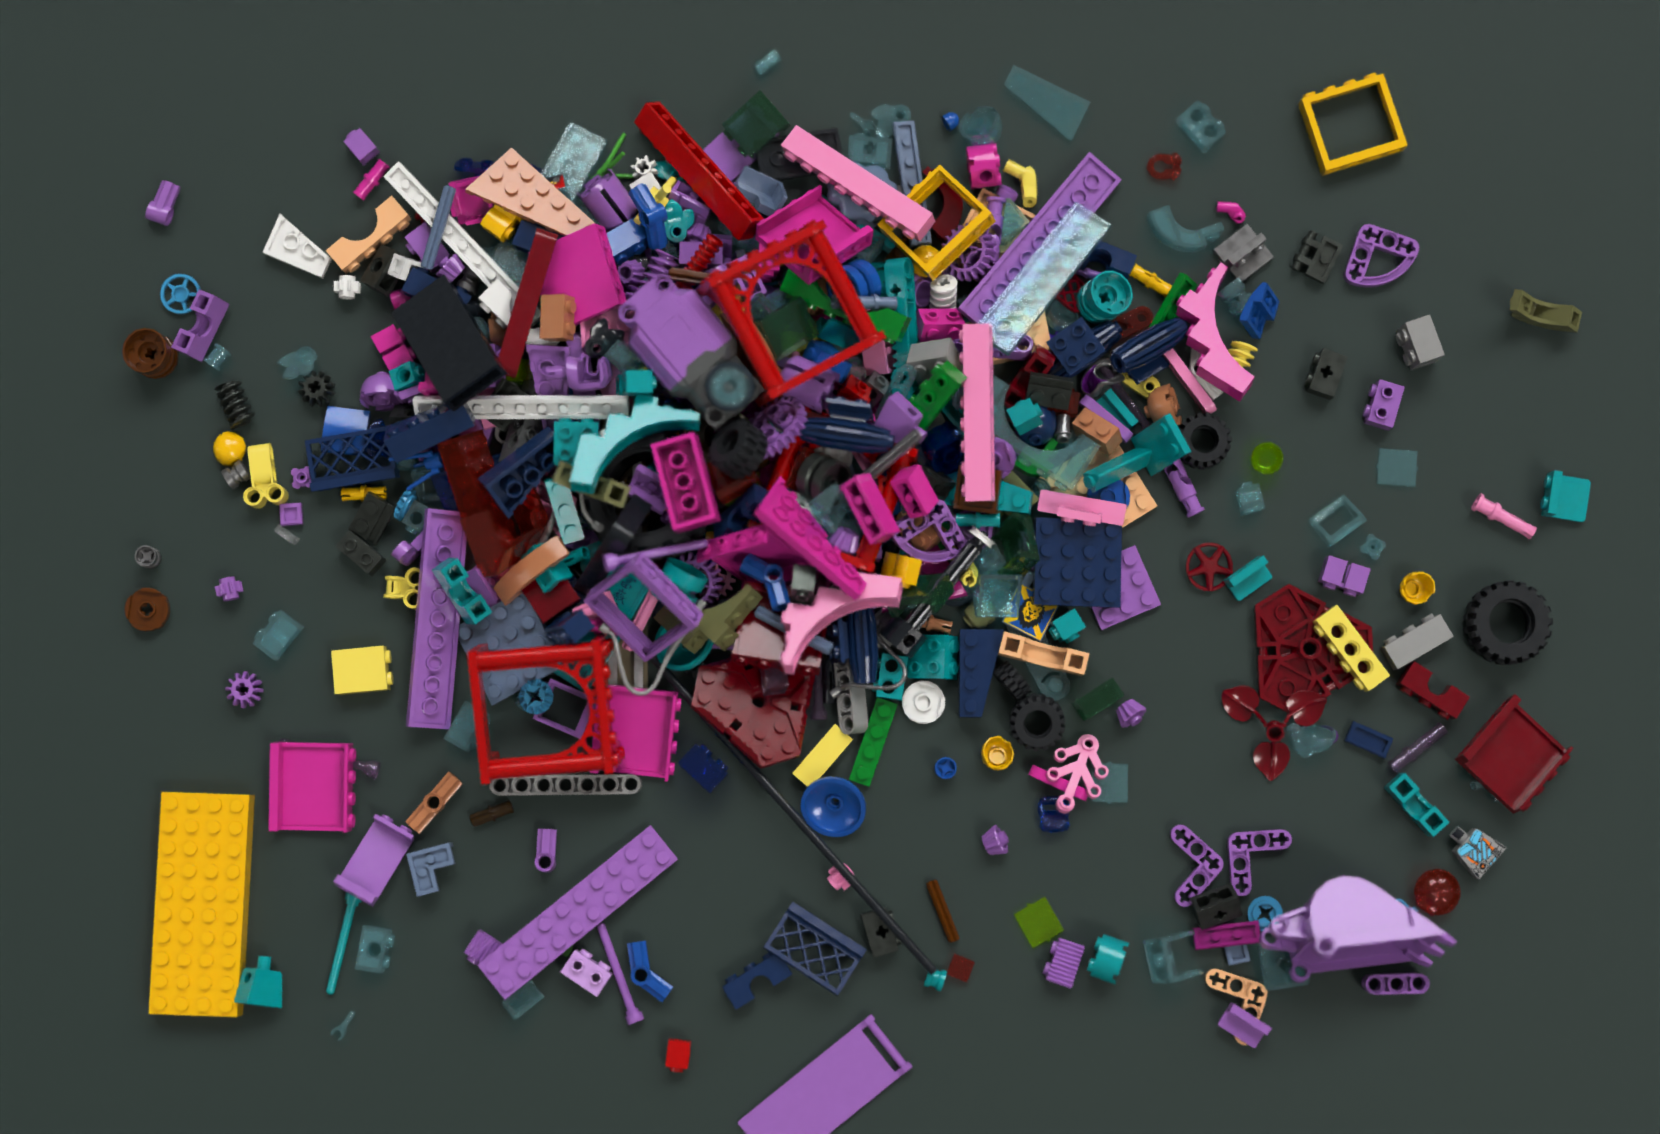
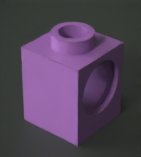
(361, 146)

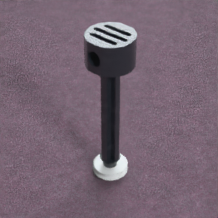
(905, 633)

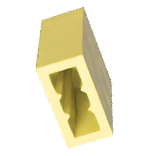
(361, 670)

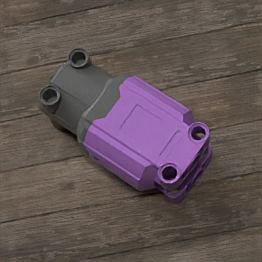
(681, 344)

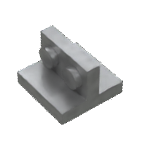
(1243, 253)

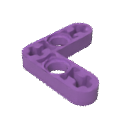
(407, 552)
(1243, 852)
(1202, 868)

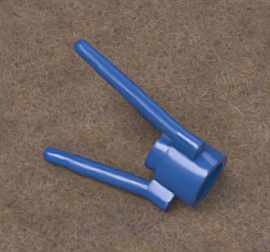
(431, 461)

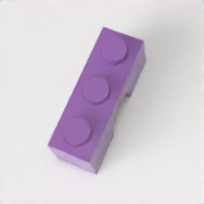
(209, 315)

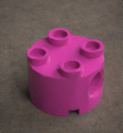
(983, 166)

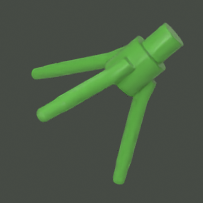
(608, 164)

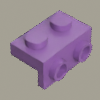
(648, 486)

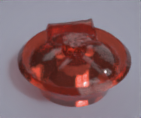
(1437, 892)

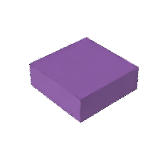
(291, 514)

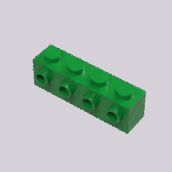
(937, 392)

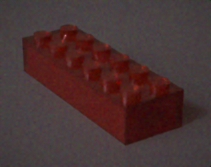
(464, 462)

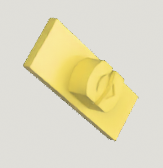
(822, 756)

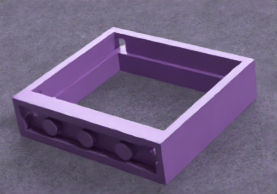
(663, 589)

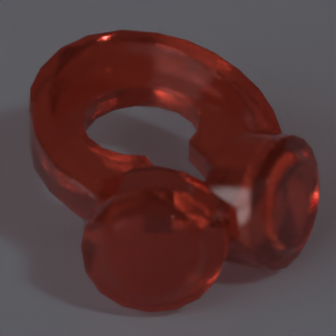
(1173, 159)

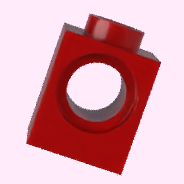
(678, 1054)

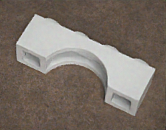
(497, 300)

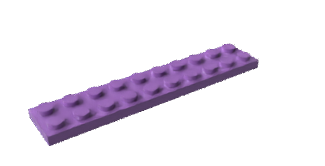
(1088, 185)
(435, 625)
(577, 912)

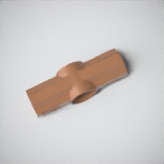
(443, 791)

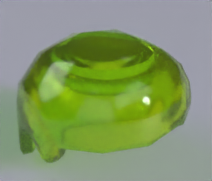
(1267, 458)

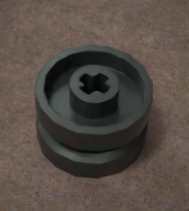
(820, 473)

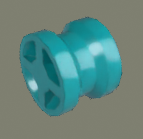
(935, 980)

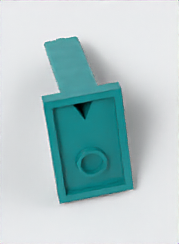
(1154, 449)

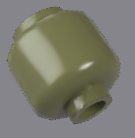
(976, 622)

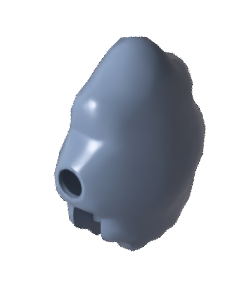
(855, 213)

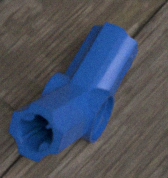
(651, 215)
(761, 571)
(639, 960)

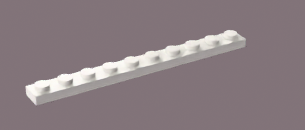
(453, 234)
(536, 406)

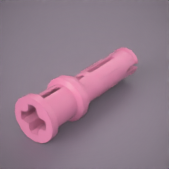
(1495, 512)

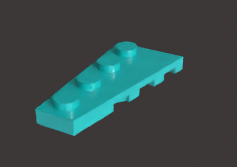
(1011, 497)

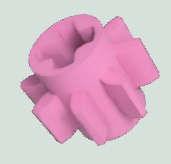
(837, 879)

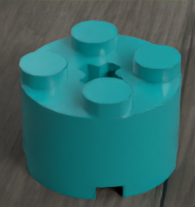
(1108, 959)

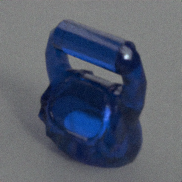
(1052, 820)

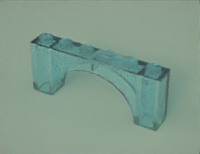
(1061, 465)

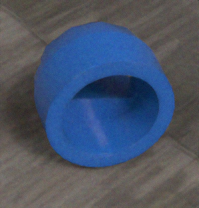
(950, 120)

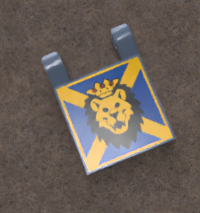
(1032, 619)

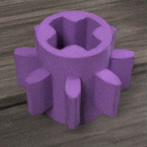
(228, 588)

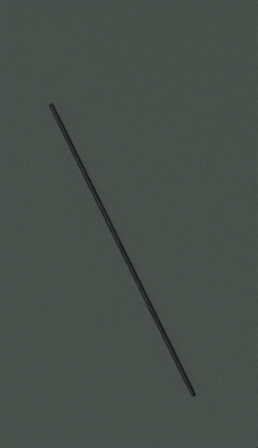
(792, 813)

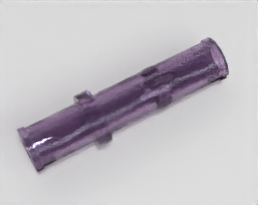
(1419, 746)

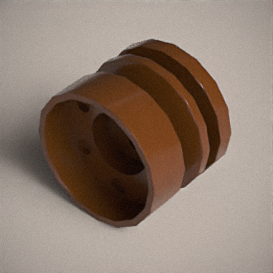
(140, 349)

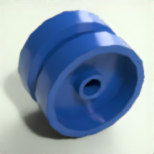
(863, 278)

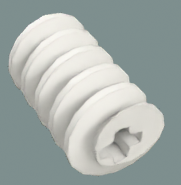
(943, 292)

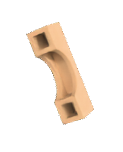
(350, 253)
(1042, 654)

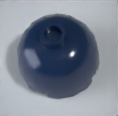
(1042, 433)

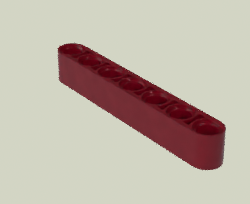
(527, 300)

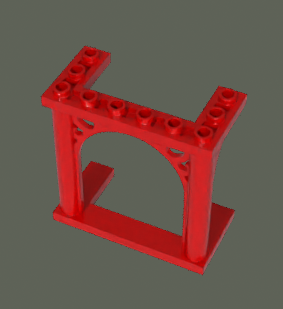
(722, 291)
(866, 553)
(593, 652)

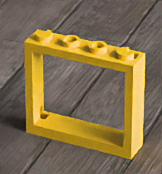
(1326, 166)
(961, 241)

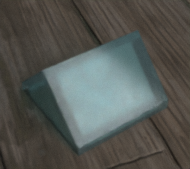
(997, 595)

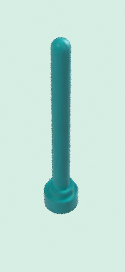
(351, 902)

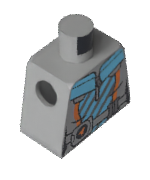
(1475, 850)

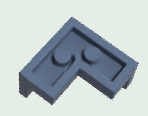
(762, 190)
(423, 864)

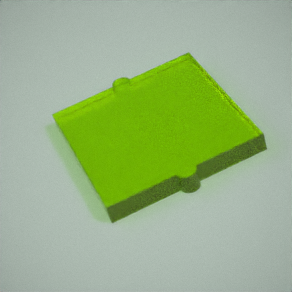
(1038, 922)

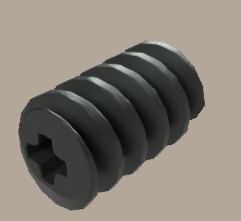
(235, 404)

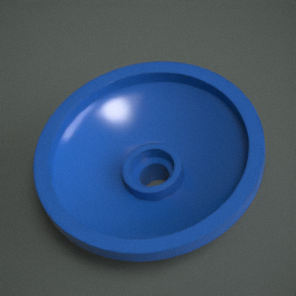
(829, 816)

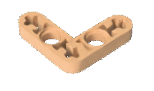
(1245, 992)

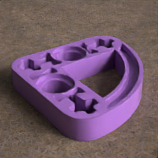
(1369, 245)
(936, 520)

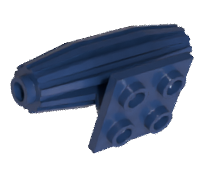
(1081, 346)
(1143, 353)
(847, 428)
(856, 642)

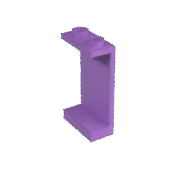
(727, 156)
(375, 860)

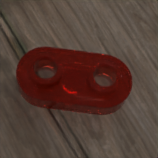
(1131, 321)

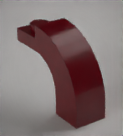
(951, 213)

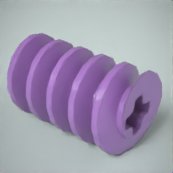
(661, 266)

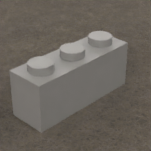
(1416, 641)

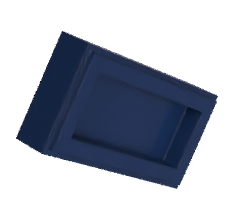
(1368, 739)

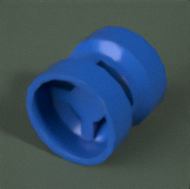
(948, 768)

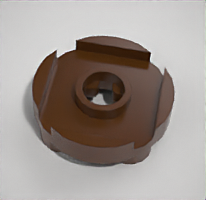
(156, 618)

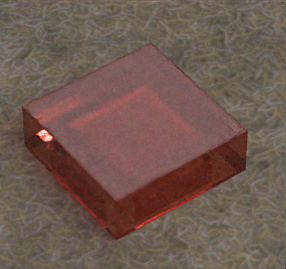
(960, 967)

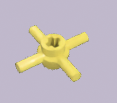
(660, 195)

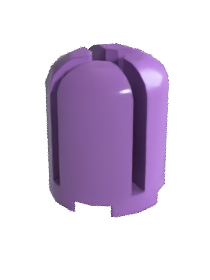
(600, 207)
(813, 391)

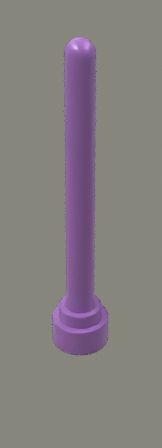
(612, 561)
(633, 1014)

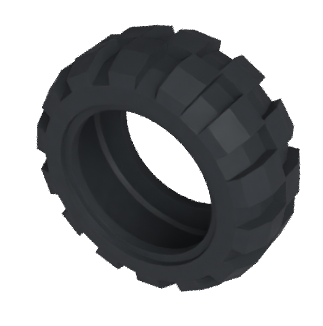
(607, 514)

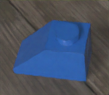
(820, 351)

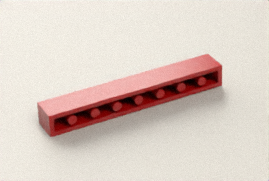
(698, 170)

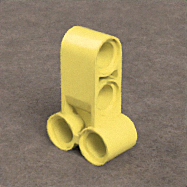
(263, 477)

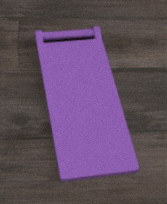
(829, 1086)

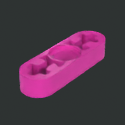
(1061, 784)

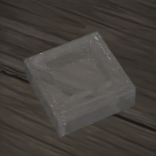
(286, 534)

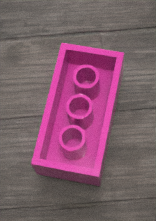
(685, 482)

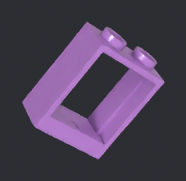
(583, 722)

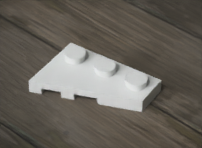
(295, 249)

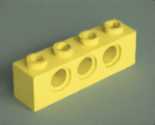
(1375, 671)

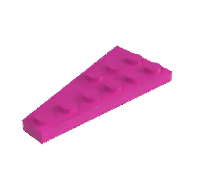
(805, 535)

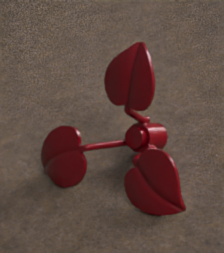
(1273, 757)

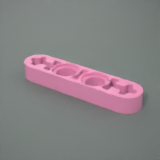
(1189, 382)

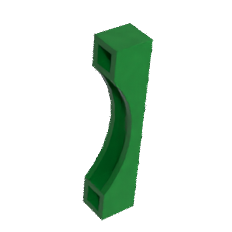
(891, 322)

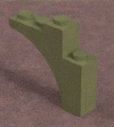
(717, 622)

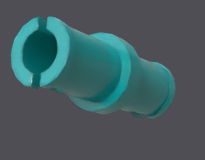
(978, 520)

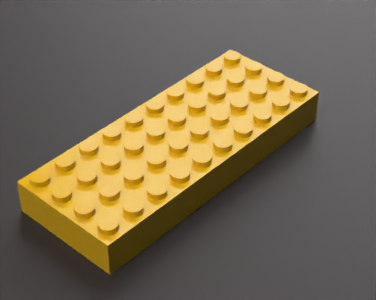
(201, 903)

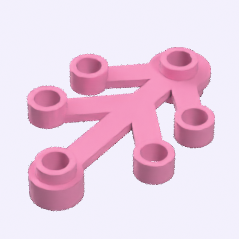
(1079, 770)

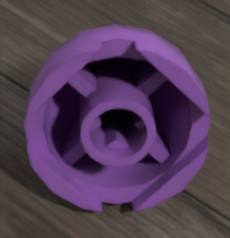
(379, 392)

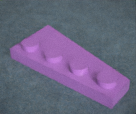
(540, 358)

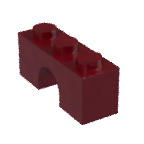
(1040, 362)
(1415, 682)

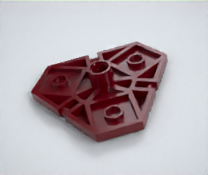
(1287, 625)
(766, 733)

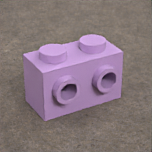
(587, 972)

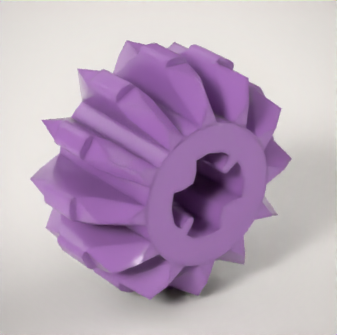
(240, 697)

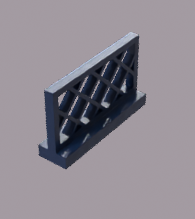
(349, 478)
(824, 932)

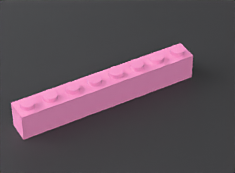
(858, 184)
(978, 412)

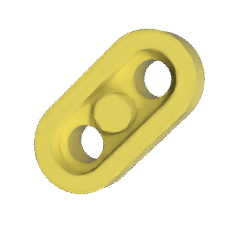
(1141, 388)

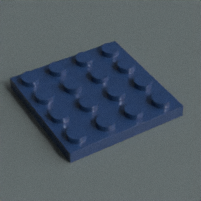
(1077, 564)

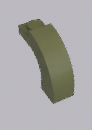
(1544, 314)
(605, 491)

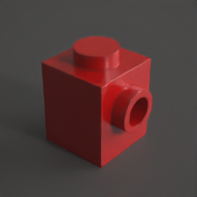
(854, 389)

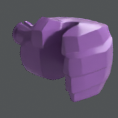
(579, 374)

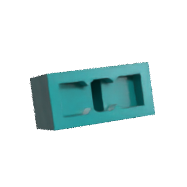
(893, 677)

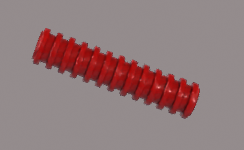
(702, 258)

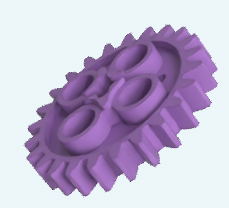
(786, 416)

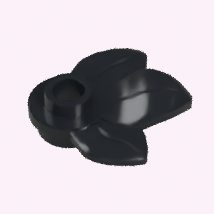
(604, 337)

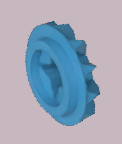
(404, 504)
(545, 694)
(1266, 903)

